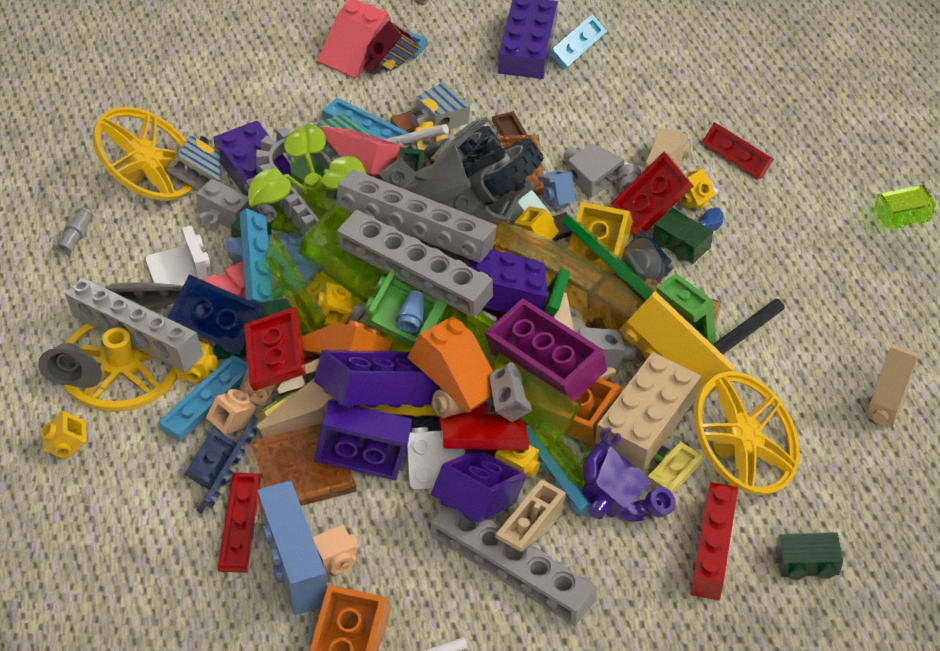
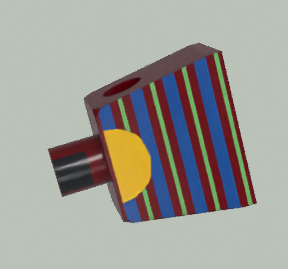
(390, 48)

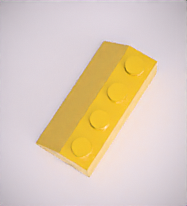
(664, 331)

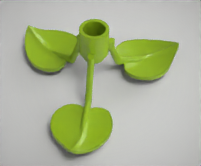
(272, 187)

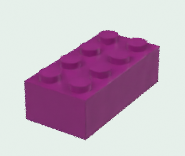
(547, 349)

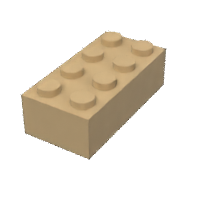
(649, 408)

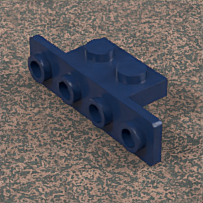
(214, 459)

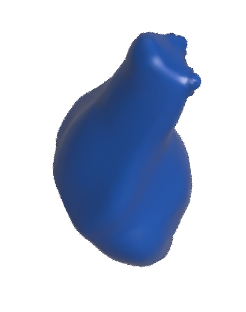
(712, 218)

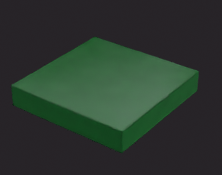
(555, 292)

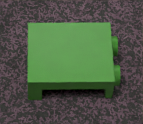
(690, 303)
(386, 305)

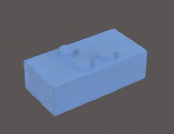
(292, 547)

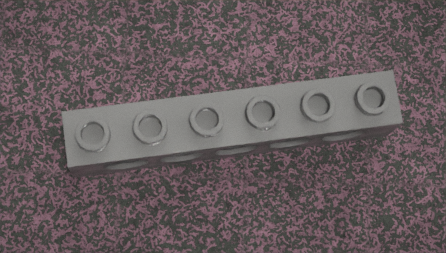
(417, 215)
(416, 263)
(147, 329)
(570, 605)

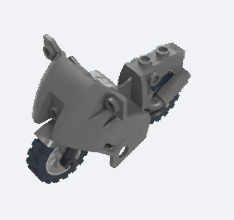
(471, 173)

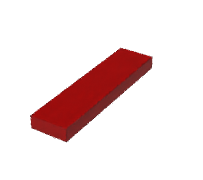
(239, 523)

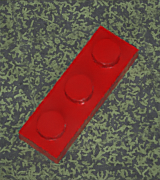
(737, 150)

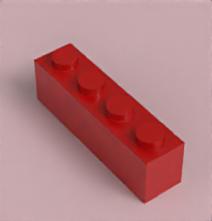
(714, 541)

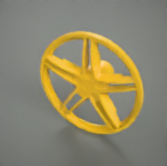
(142, 154)
(117, 359)
(743, 434)

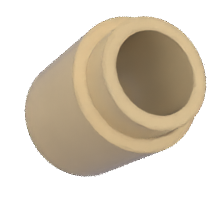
(445, 405)

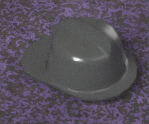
(644, 259)
(70, 366)

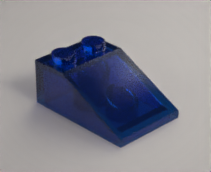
(214, 314)

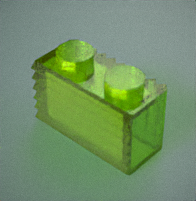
(905, 206)

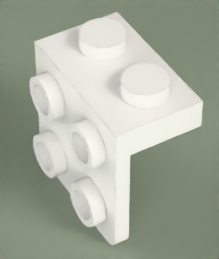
(177, 263)
(427, 457)

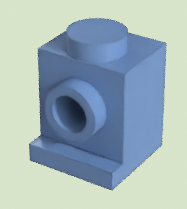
(558, 188)

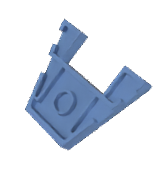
(292, 244)

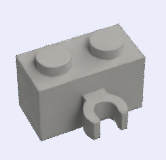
(220, 204)

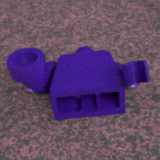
(616, 483)

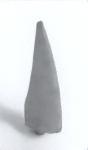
(147, 294)

